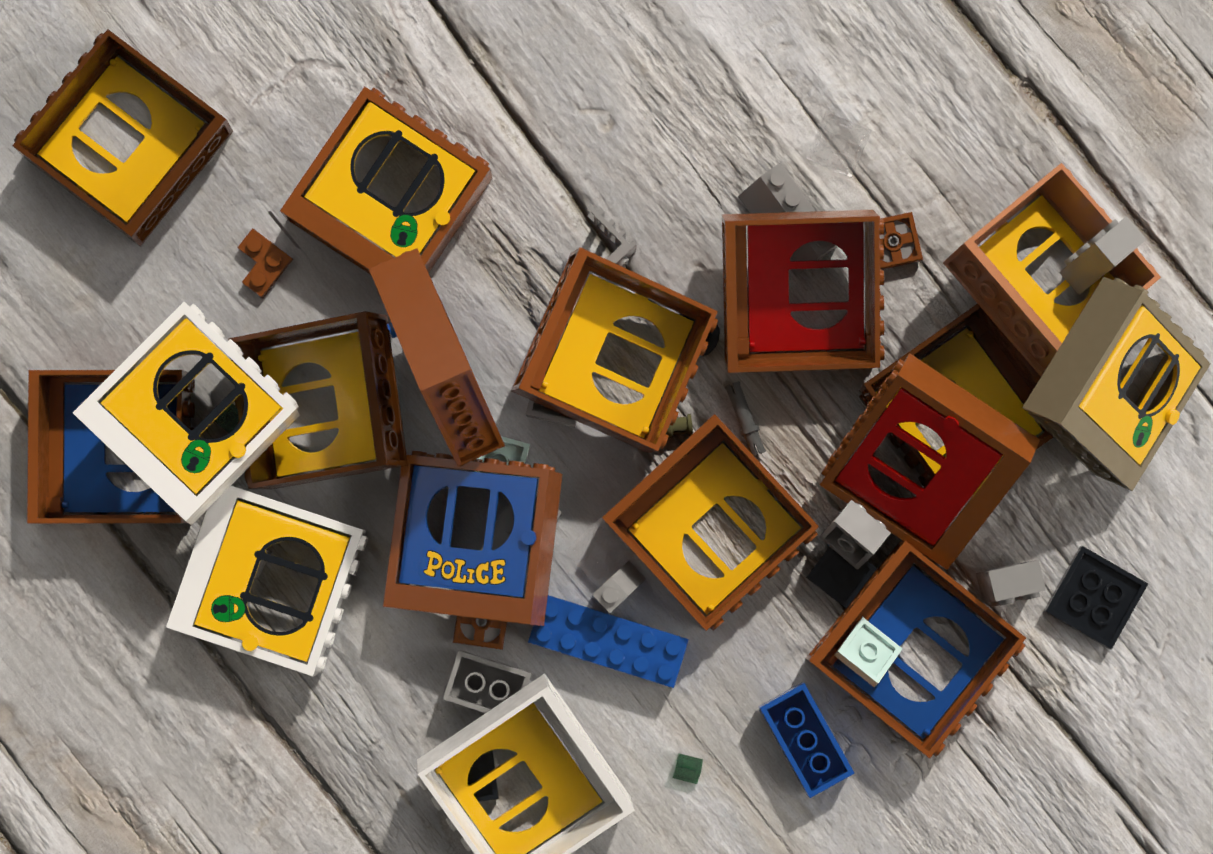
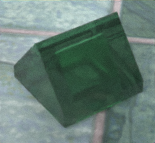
(687, 768)

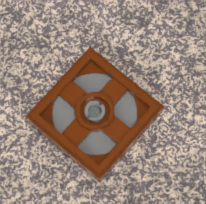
(900, 241)
(480, 632)

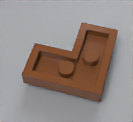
(269, 262)

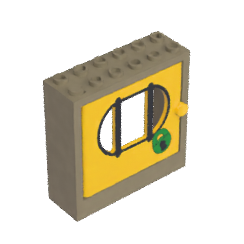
(1081, 388)

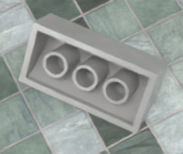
(779, 193)

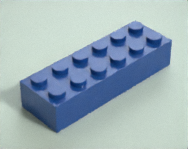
(610, 641)

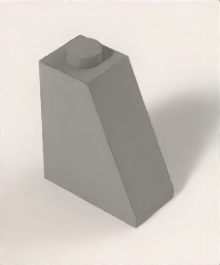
(619, 587)

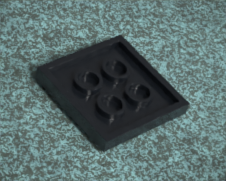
(1096, 597)

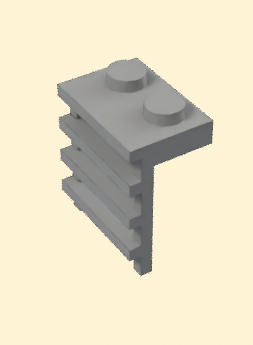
(625, 249)

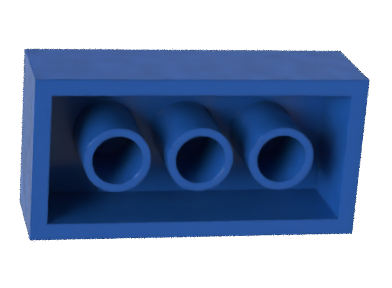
(806, 740)

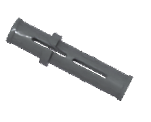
(745, 419)

